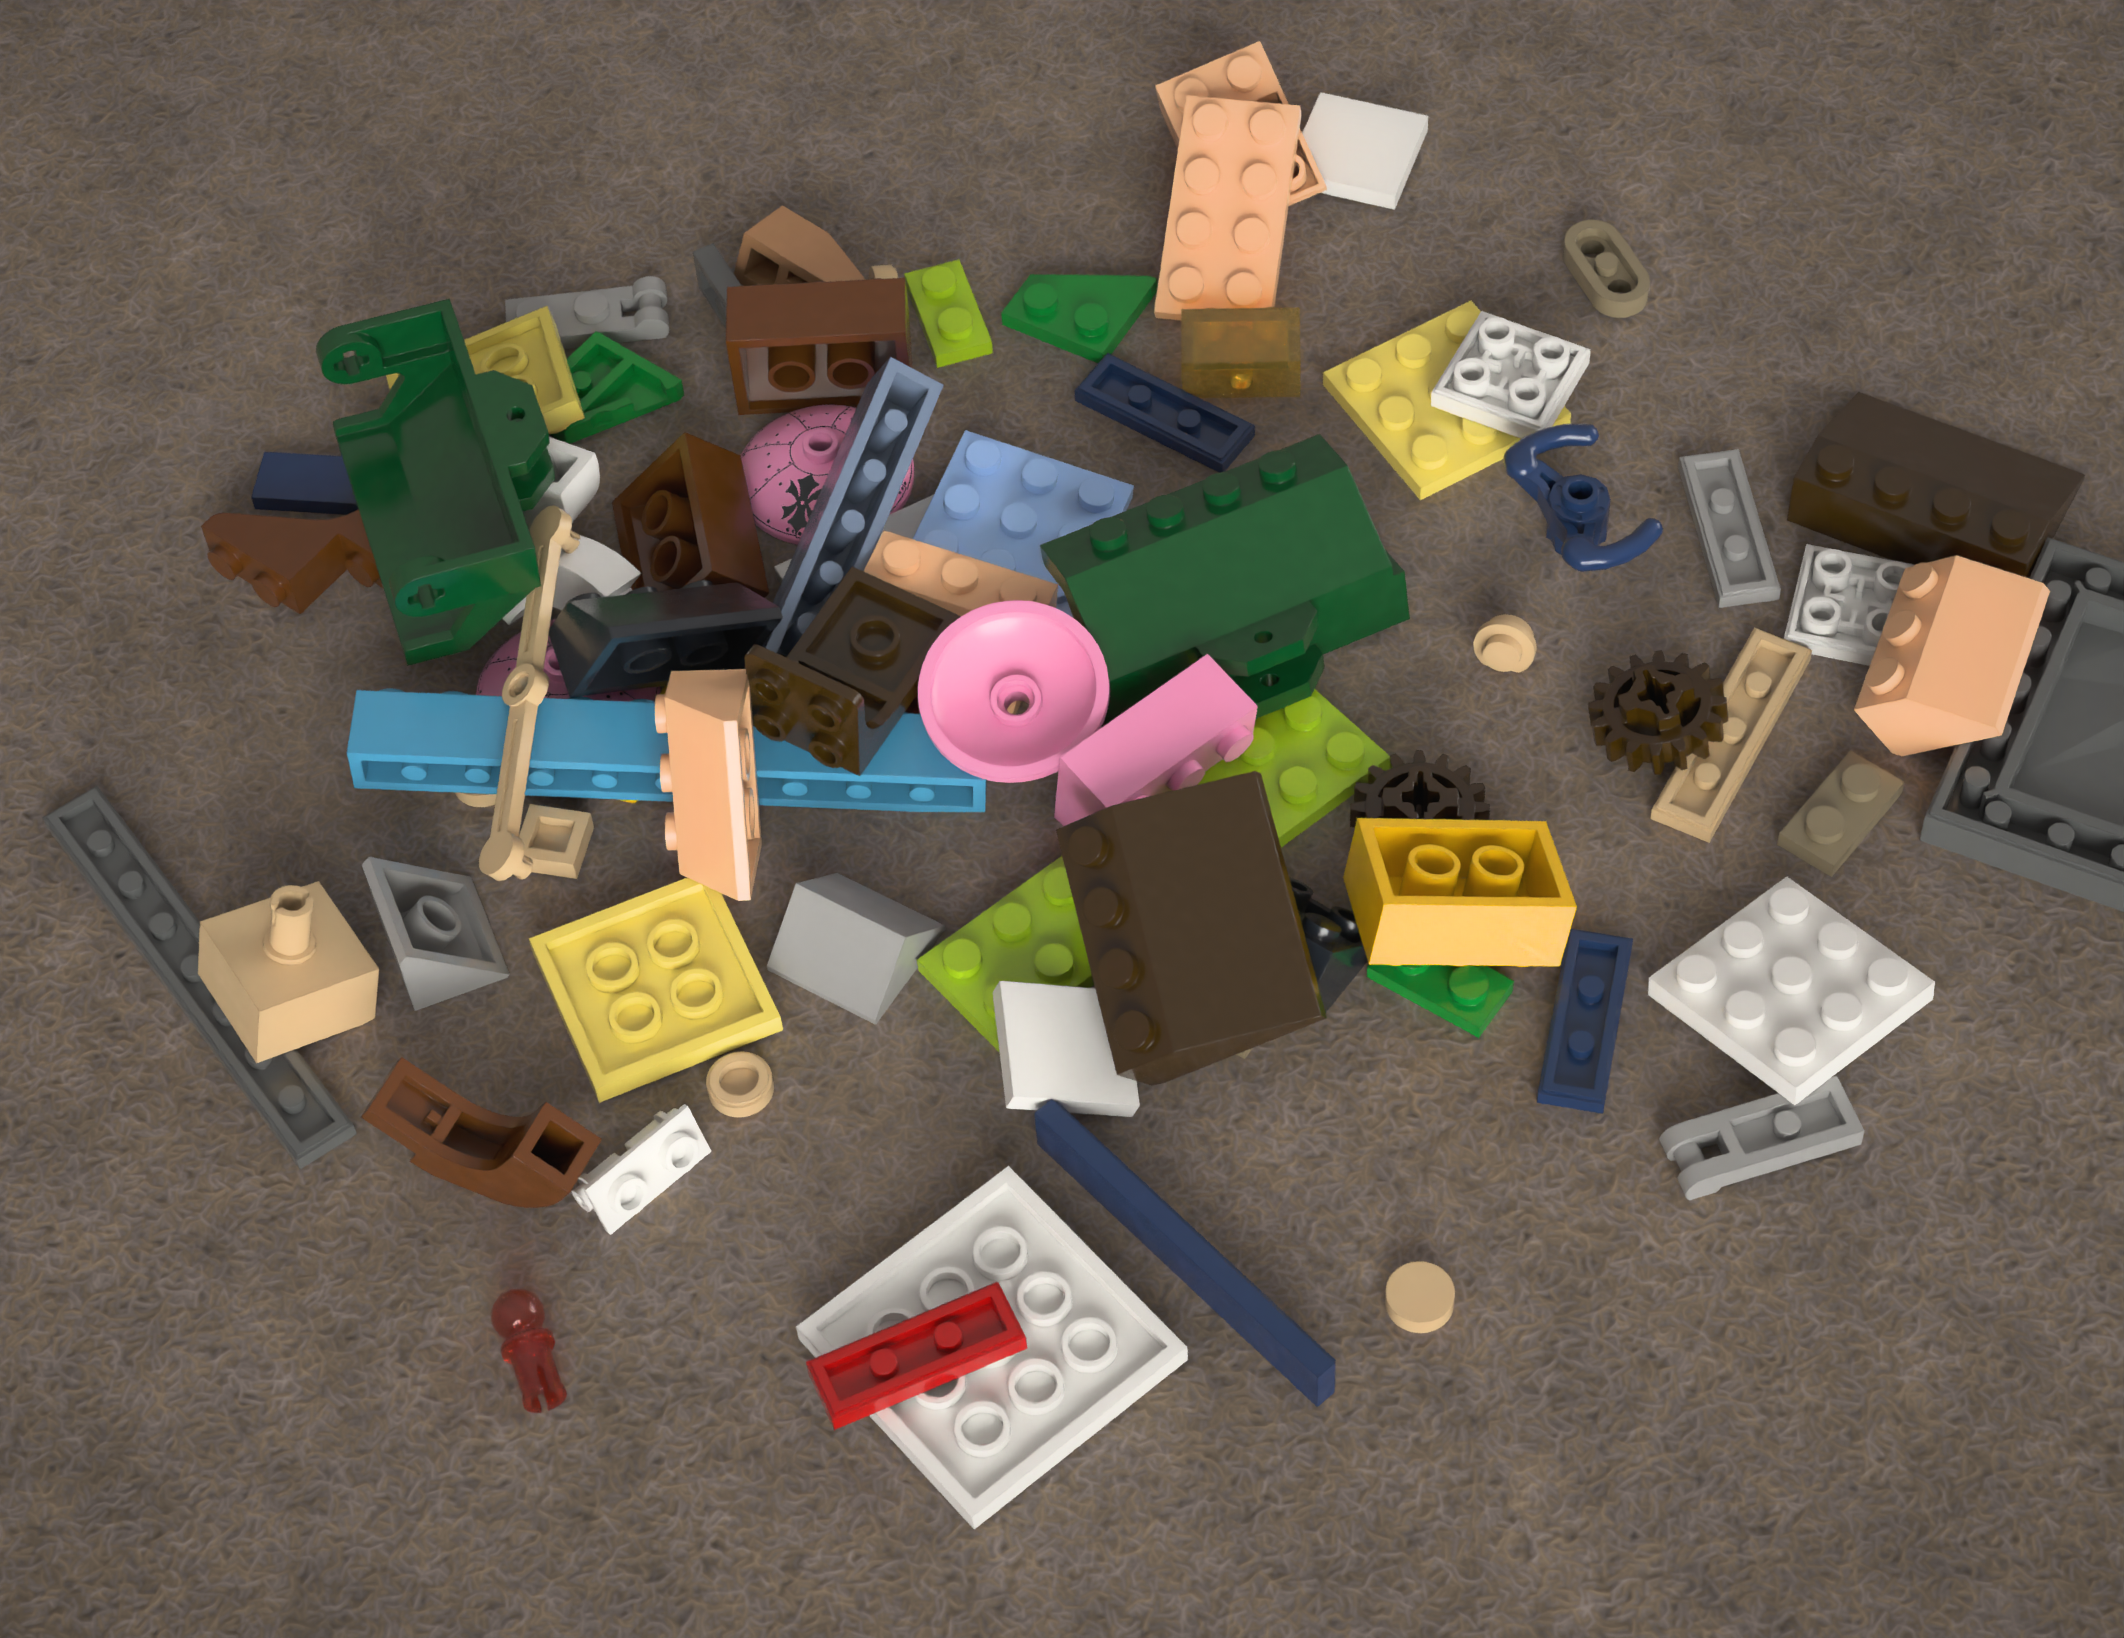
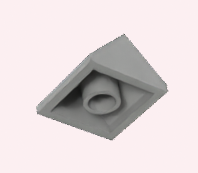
(434, 930)
(850, 944)

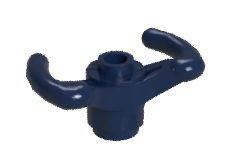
(1574, 504)

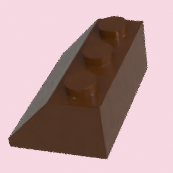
(813, 341)
(690, 520)

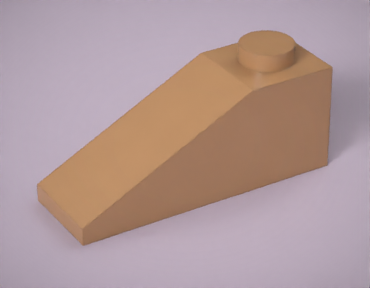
(790, 251)

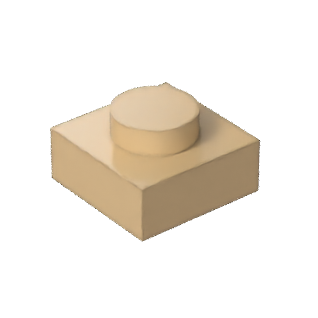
(556, 839)

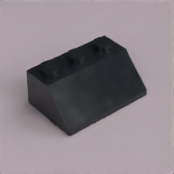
(650, 632)

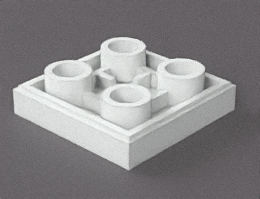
(1364, 148)
(1510, 376)
(1842, 603)
(1058, 1051)

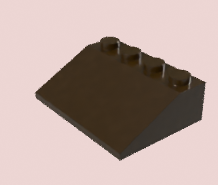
(1928, 490)
(1190, 927)

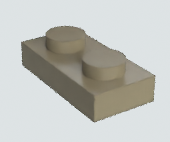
(1840, 813)

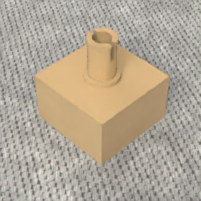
(287, 970)

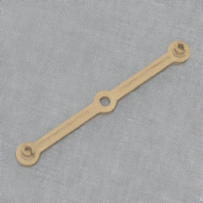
(524, 692)

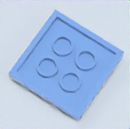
(1009, 501)

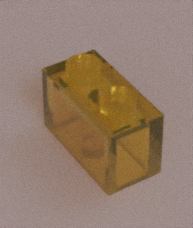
(1241, 352)

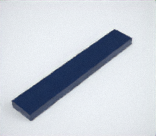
(1186, 1252)

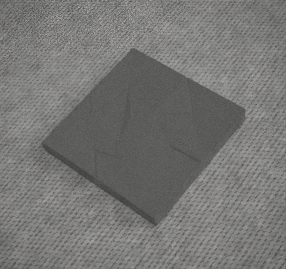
(2052, 785)

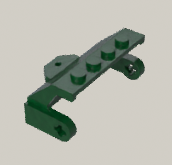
(440, 476)
(1242, 567)

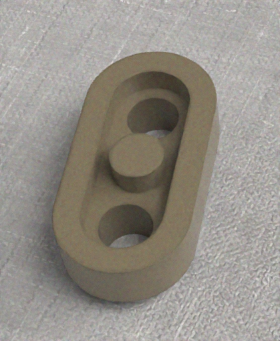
(1609, 272)

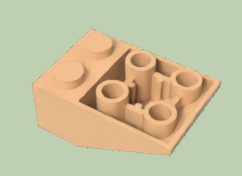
(1245, 77)

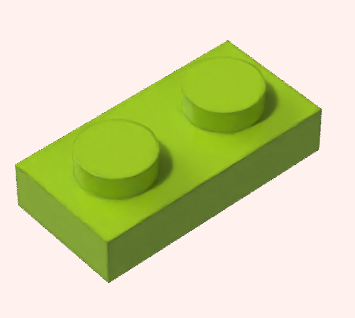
(948, 313)

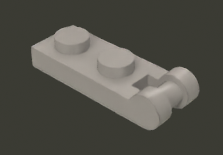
(602, 310)
(1761, 1138)

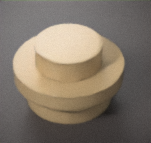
(1505, 644)

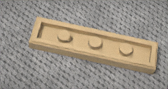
(1756, 696)

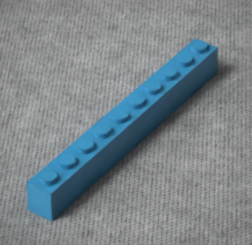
(615, 753)

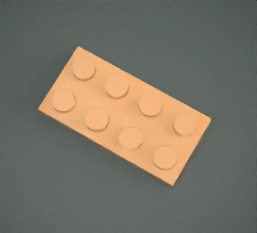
(1228, 205)

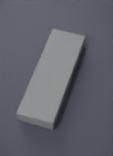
(1729, 528)

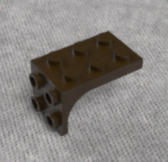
(847, 672)

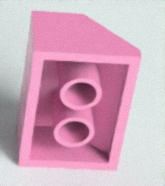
(1158, 743)

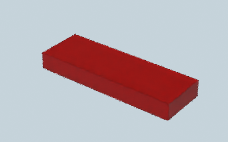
(916, 1355)

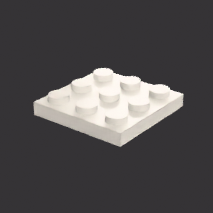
(1791, 989)

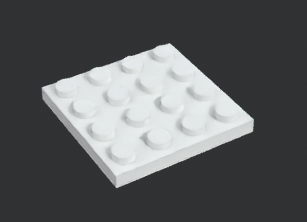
(1013, 1420)

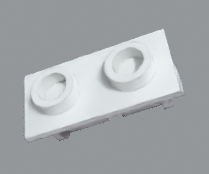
(649, 1166)

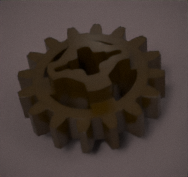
(1658, 712)
(1431, 785)

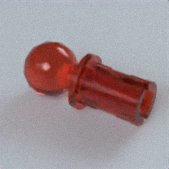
(528, 1347)

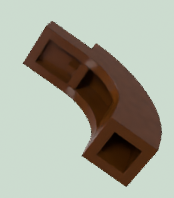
(500, 1156)

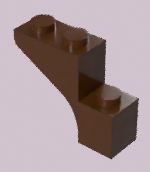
(289, 557)

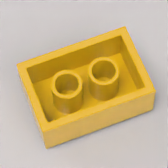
(1458, 892)

